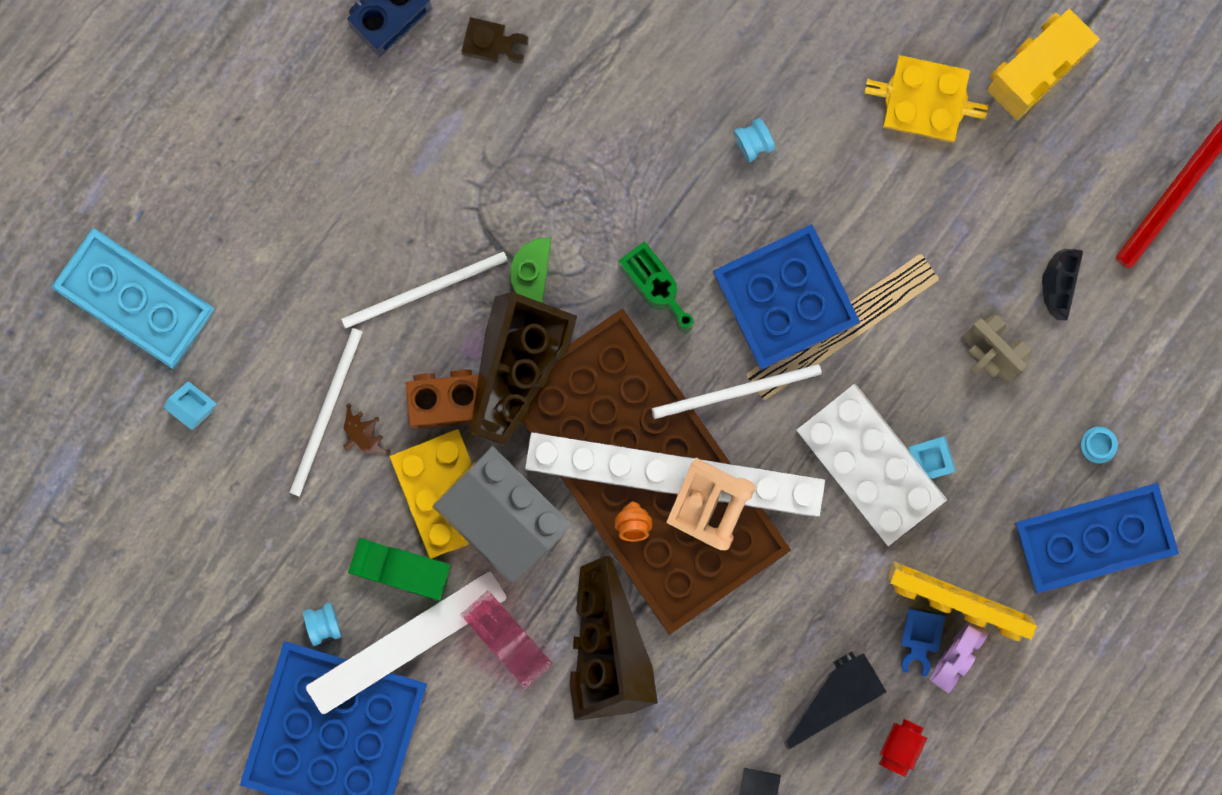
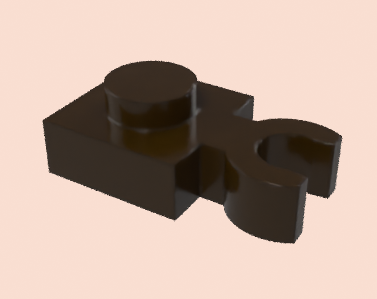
(487, 39)

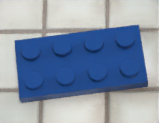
(1096, 538)

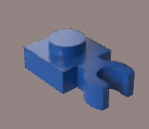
(922, 634)

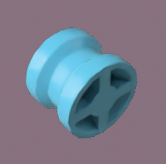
(754, 139)
(322, 624)

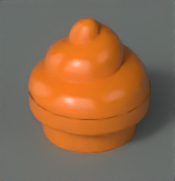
(633, 523)

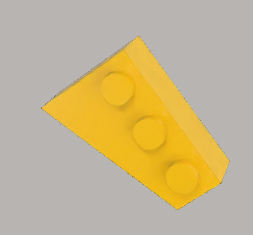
(1041, 63)

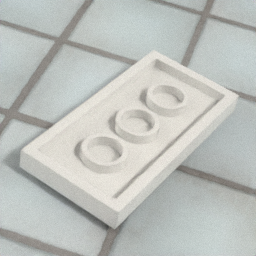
(871, 464)

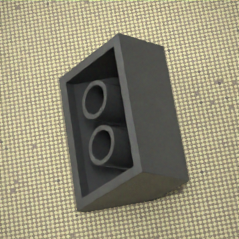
(501, 515)

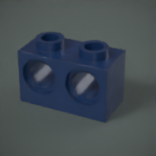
(396, 24)

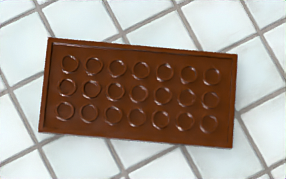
(607, 397)

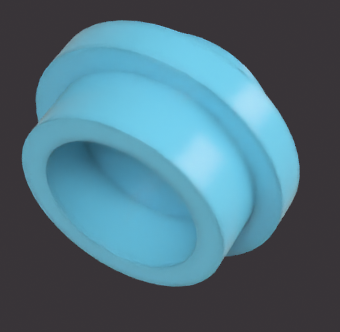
(1099, 445)

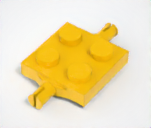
(926, 99)

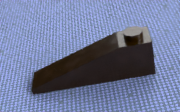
(517, 357)
(612, 659)

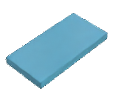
(133, 298)

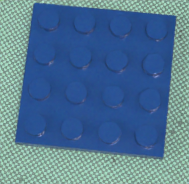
(341, 752)

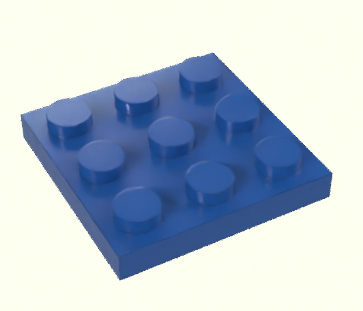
(786, 297)

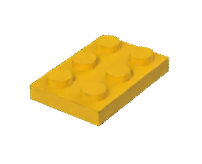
(425, 476)

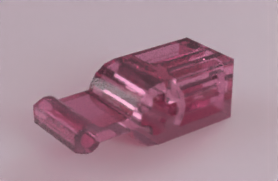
(506, 639)

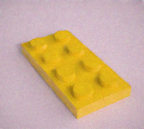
(974, 607)

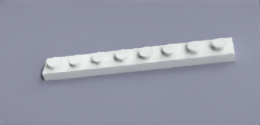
(666, 473)

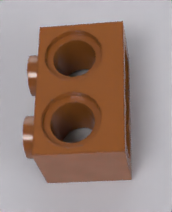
(445, 411)

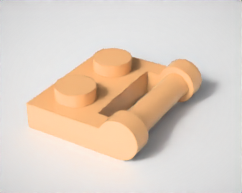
(699, 498)

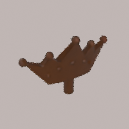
(362, 433)

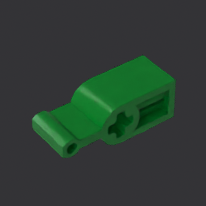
(657, 275)
(400, 569)

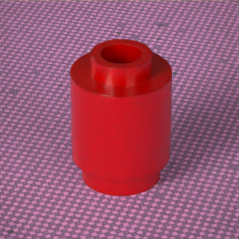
(902, 747)

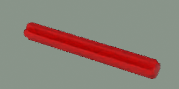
(1171, 198)

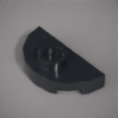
(1060, 282)

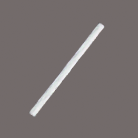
(424, 290)
(736, 391)
(326, 412)

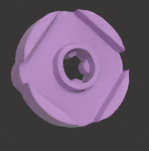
(958, 657)

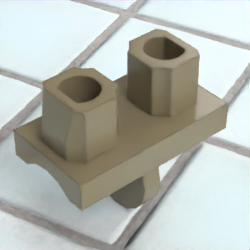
(993, 352)

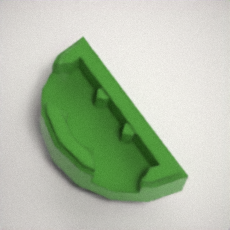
(530, 269)

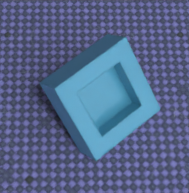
(190, 405)
(934, 457)

